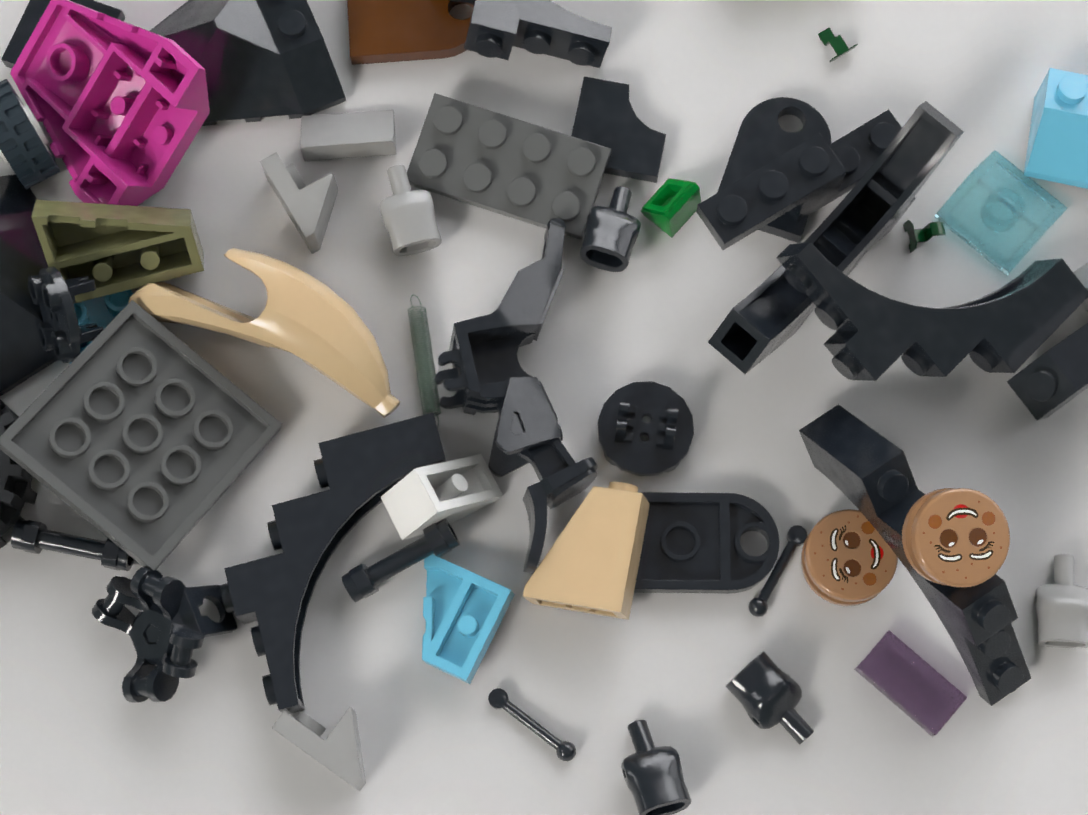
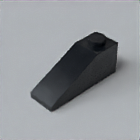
(1054, 376)

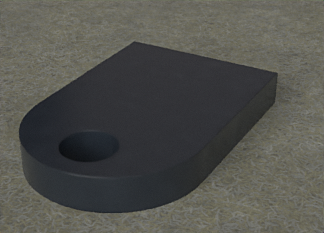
(764, 140)
(696, 545)

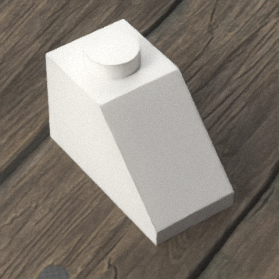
(440, 493)

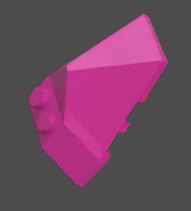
(111, 101)

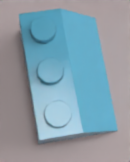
(1059, 130)

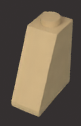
(595, 556)

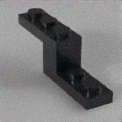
(797, 181)

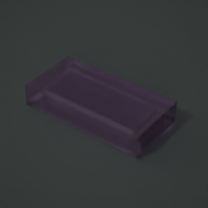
(911, 683)

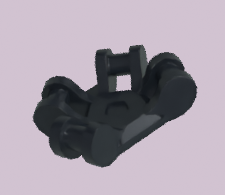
(162, 631)

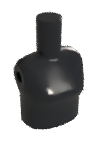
(610, 234)
(770, 697)
(654, 774)

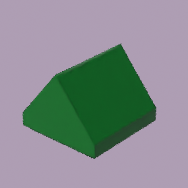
(672, 205)

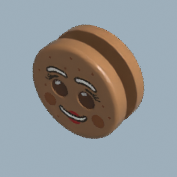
(956, 537)
(847, 559)

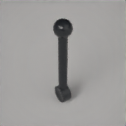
(796, 537)
(499, 700)

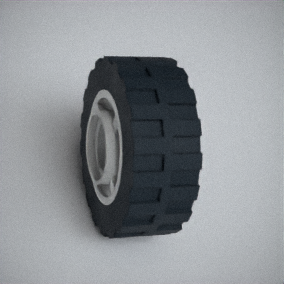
(23, 140)

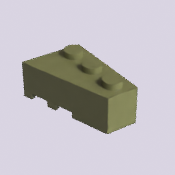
(117, 243)

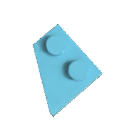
(460, 617)

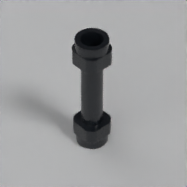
(34, 536)
(363, 580)

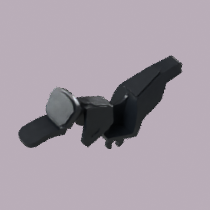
(492, 381)

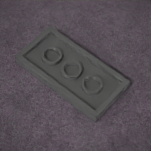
(507, 165)

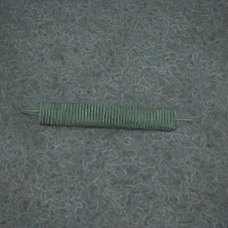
(430, 397)

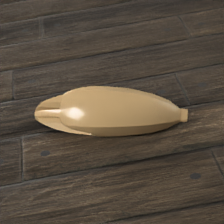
(298, 318)

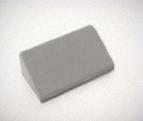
(348, 135)

